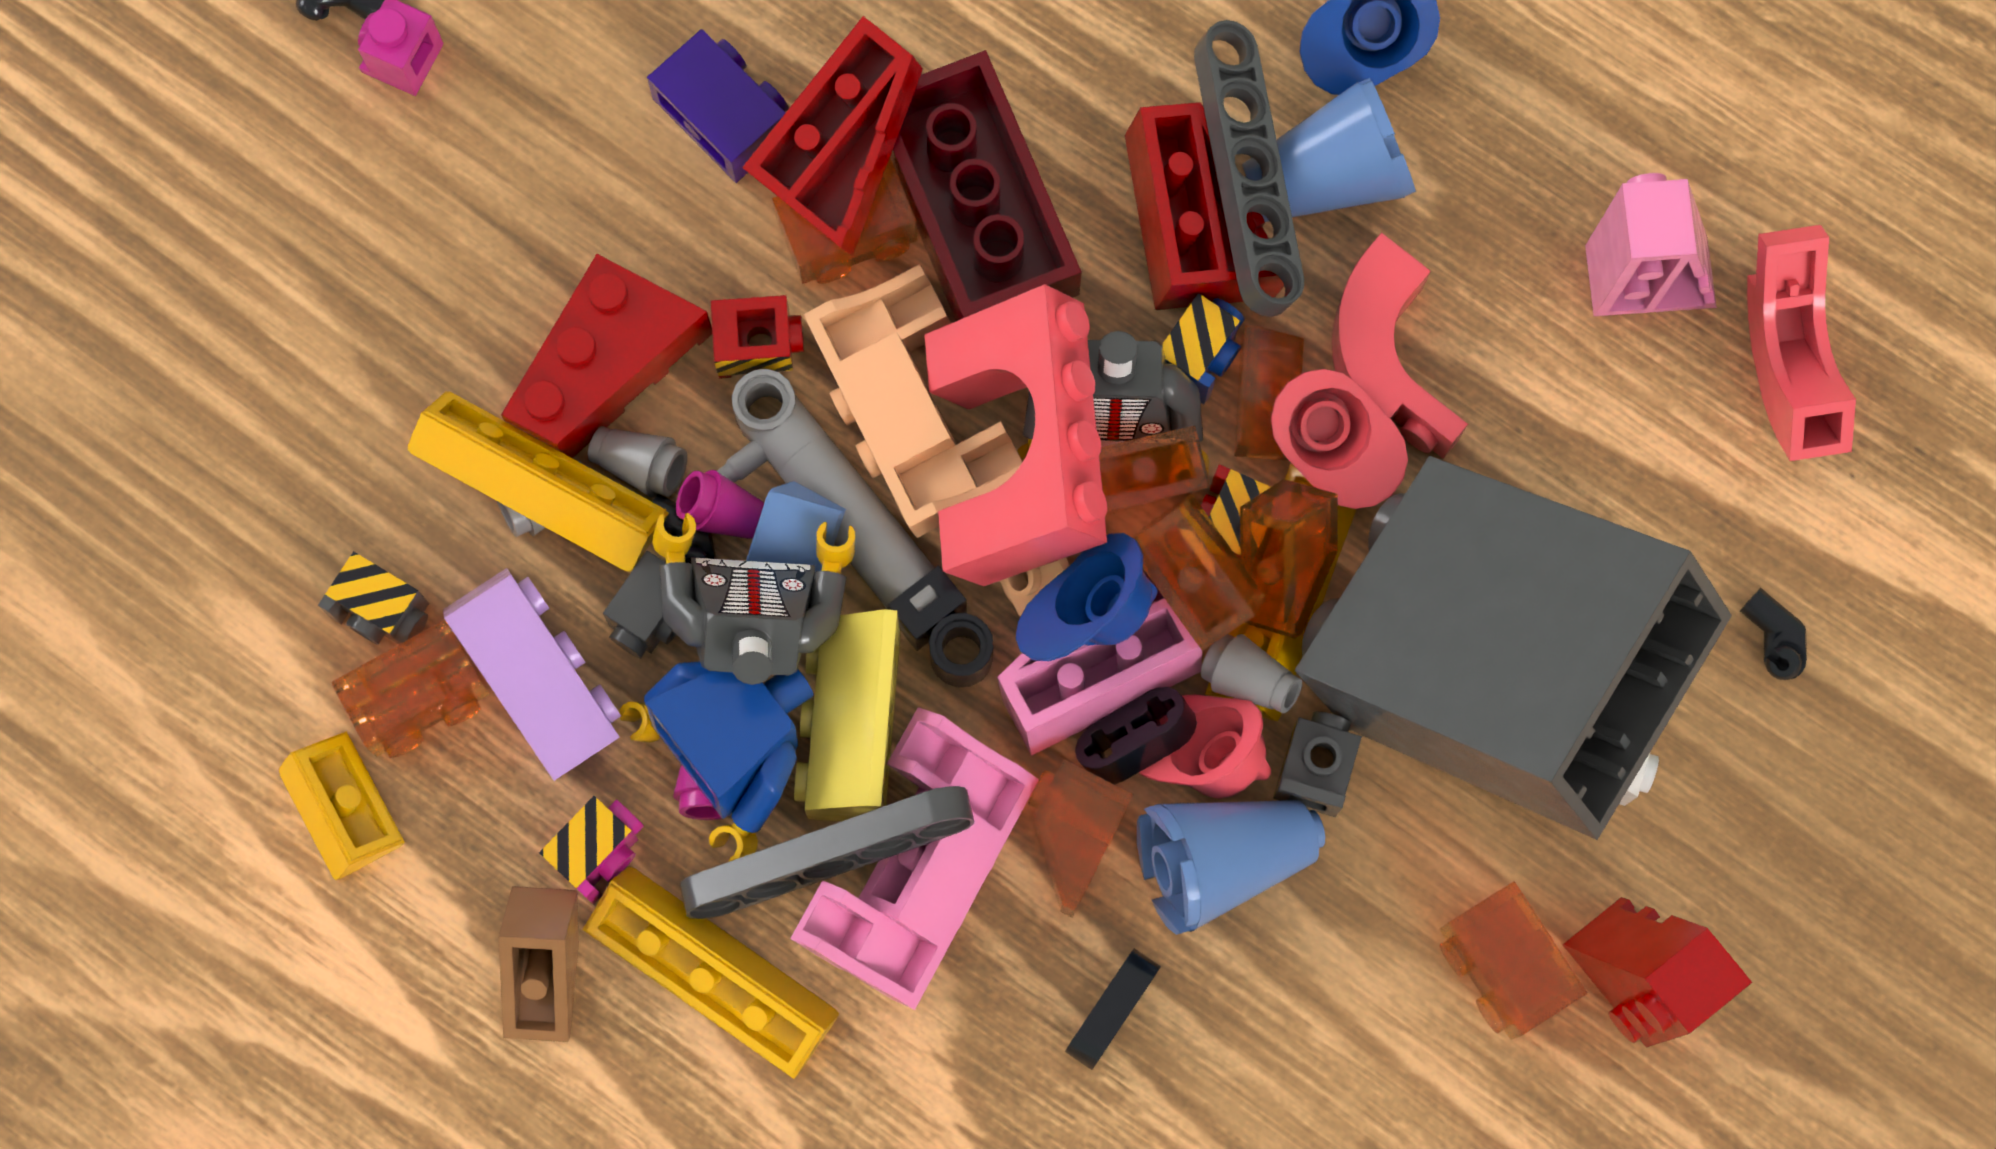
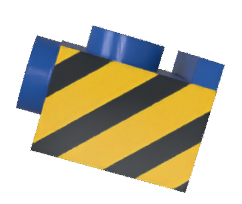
(1204, 341)

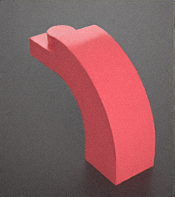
(1791, 345)
(1365, 350)

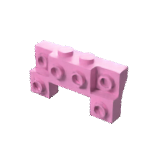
(921, 896)

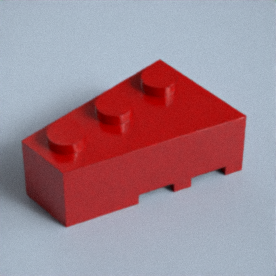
(840, 134)
(1183, 209)
(602, 354)
(1655, 973)

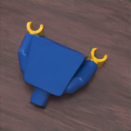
(727, 739)

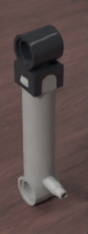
(885, 554)

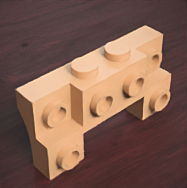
(881, 388)

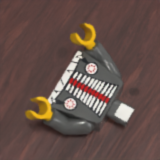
(1134, 393)
(751, 613)

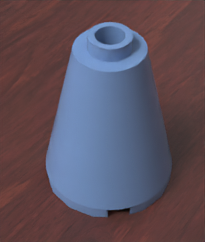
(1341, 156)
(1222, 854)

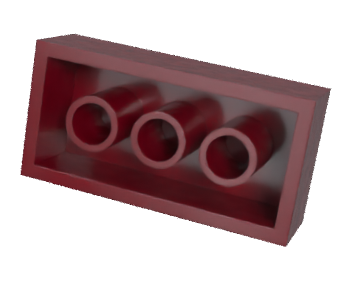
(979, 191)

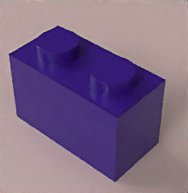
(717, 101)

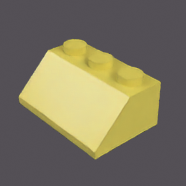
(850, 718)

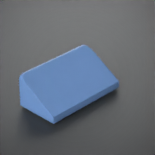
(790, 526)

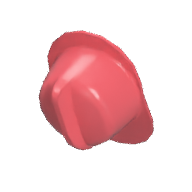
(1339, 438)
(1222, 753)

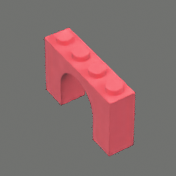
(1056, 494)

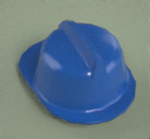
(1366, 40)
(1089, 603)

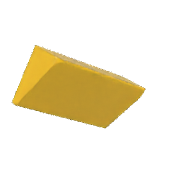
(340, 804)

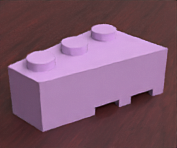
(533, 672)

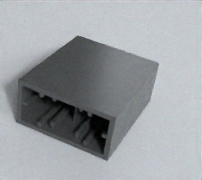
(1514, 642)

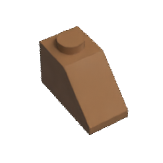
(538, 963)

